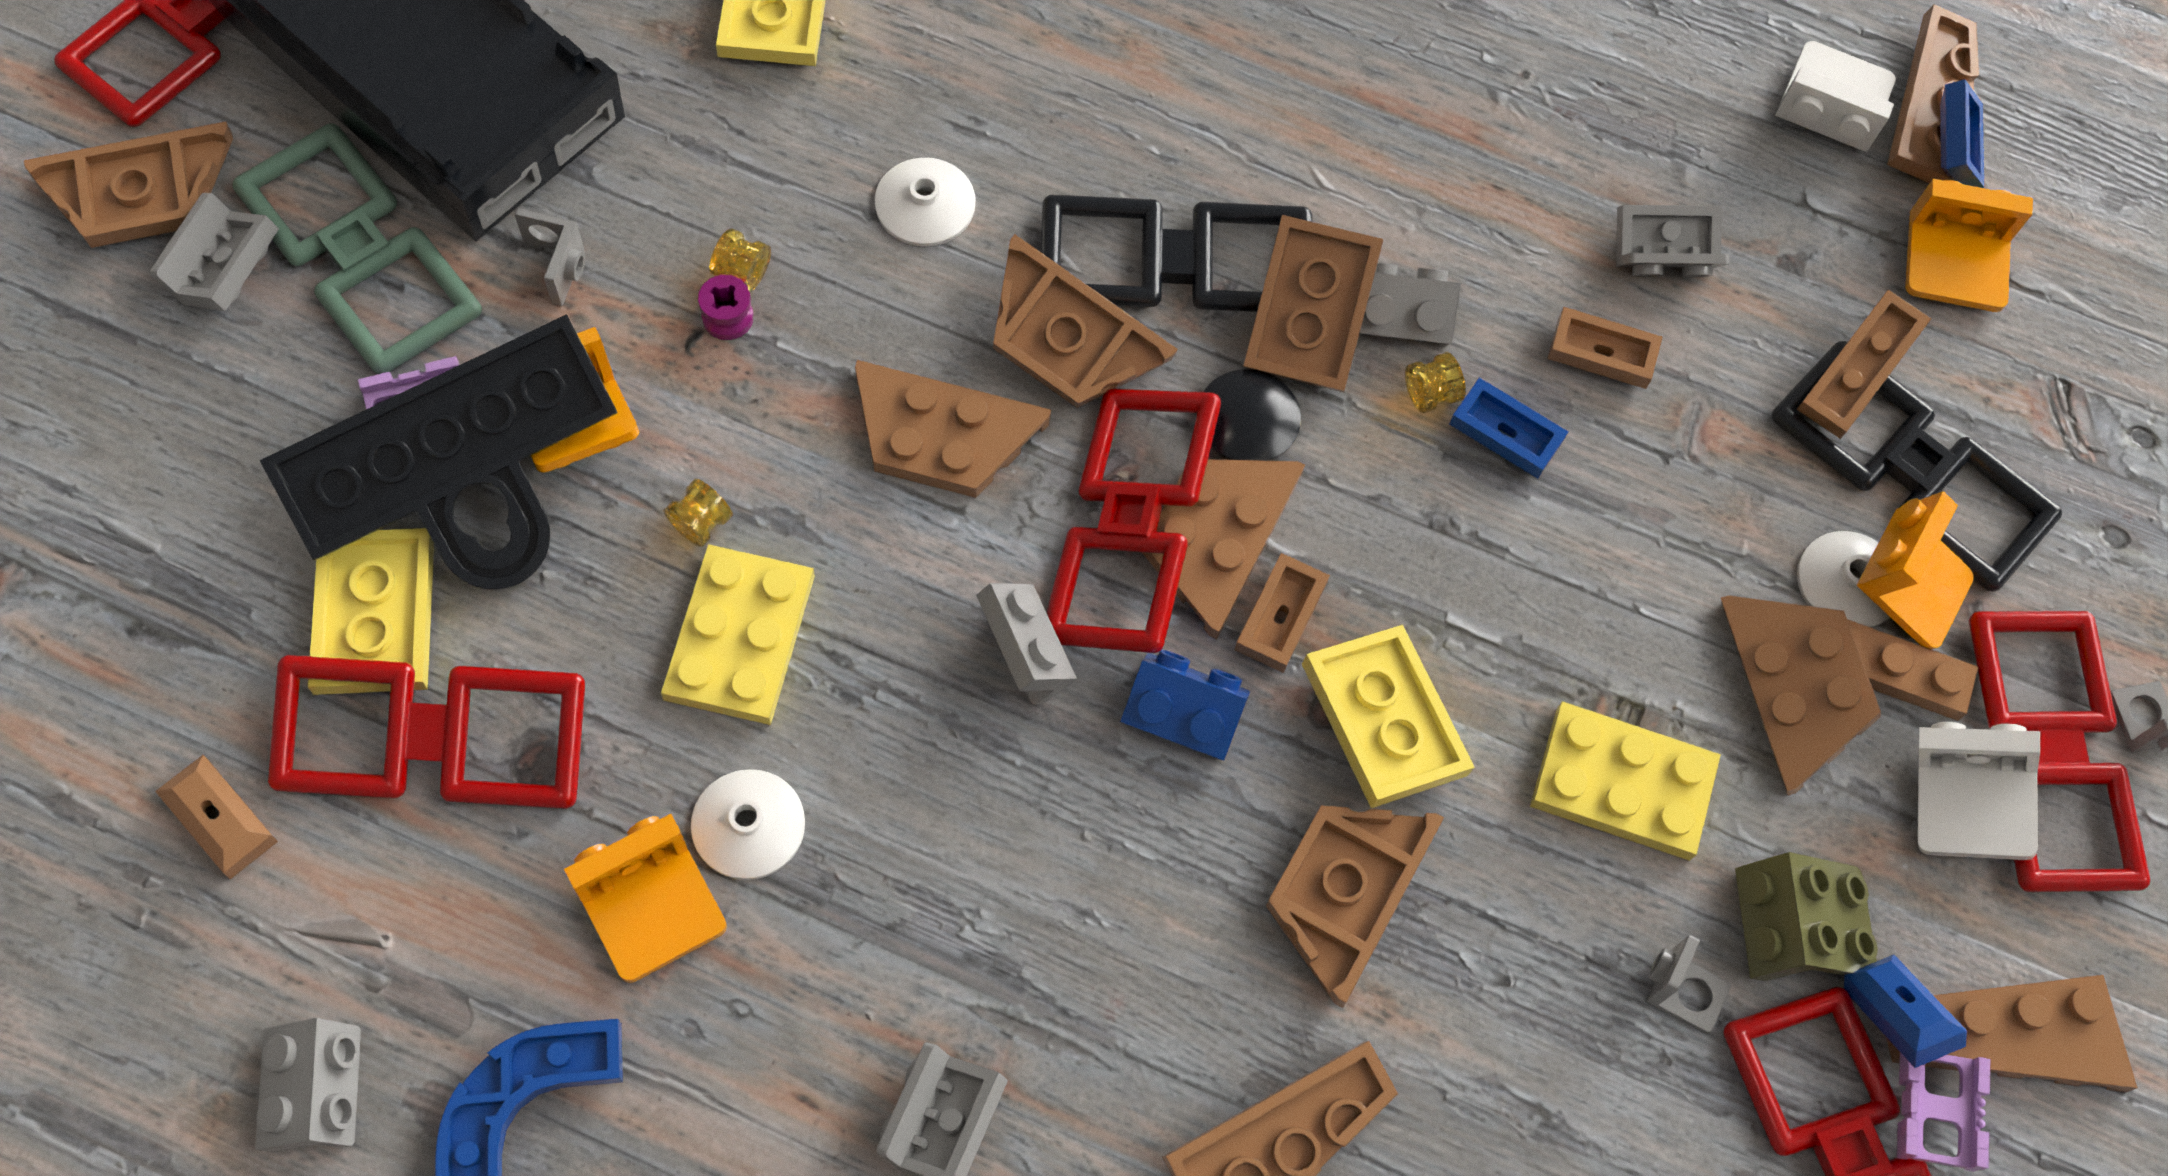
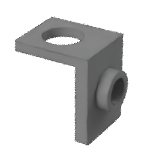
(569, 254)
(2141, 736)
(1670, 971)

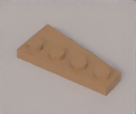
(1943, 55)
(2043, 1032)
(1295, 1126)

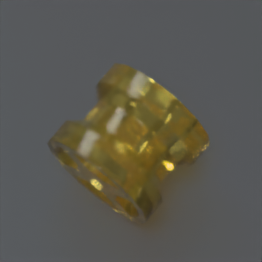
(740, 258)
(1435, 382)
(698, 512)

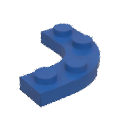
(512, 1076)

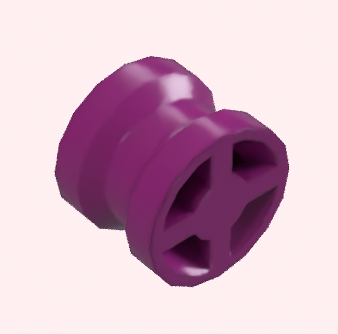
(725, 321)

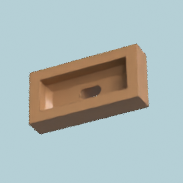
(1628, 350)
(1290, 589)
(231, 838)

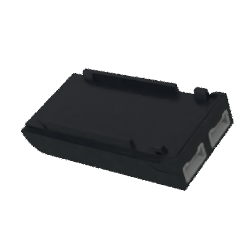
(451, 93)

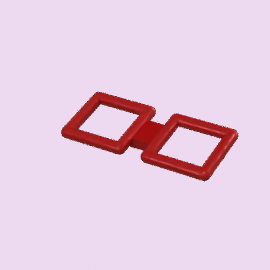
(182, 19)
(1132, 518)
(426, 732)
(2063, 745)
(1843, 1141)

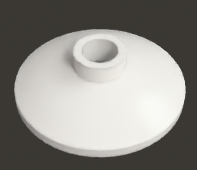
(928, 218)
(1827, 579)
(753, 849)

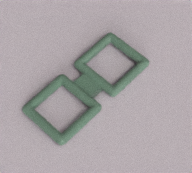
(358, 248)

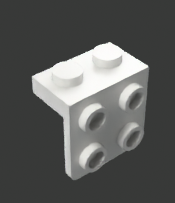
(1838, 96)
(1978, 791)

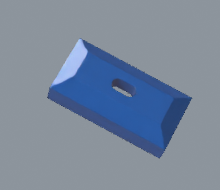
(1962, 134)
(1490, 410)
(1917, 1028)

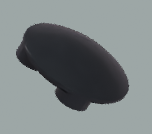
(1256, 416)

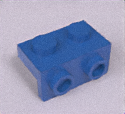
(1186, 703)

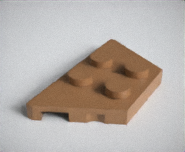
(133, 184)
(1069, 331)
(942, 430)
(1227, 531)
(1803, 681)
(1347, 888)

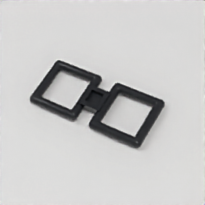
(1166, 253)
(1923, 468)

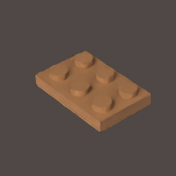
(1313, 303)

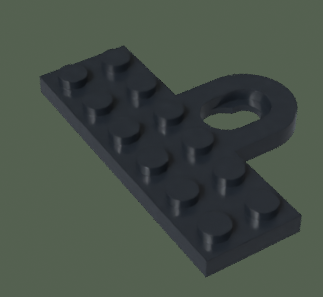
(440, 440)

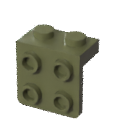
(1804, 916)

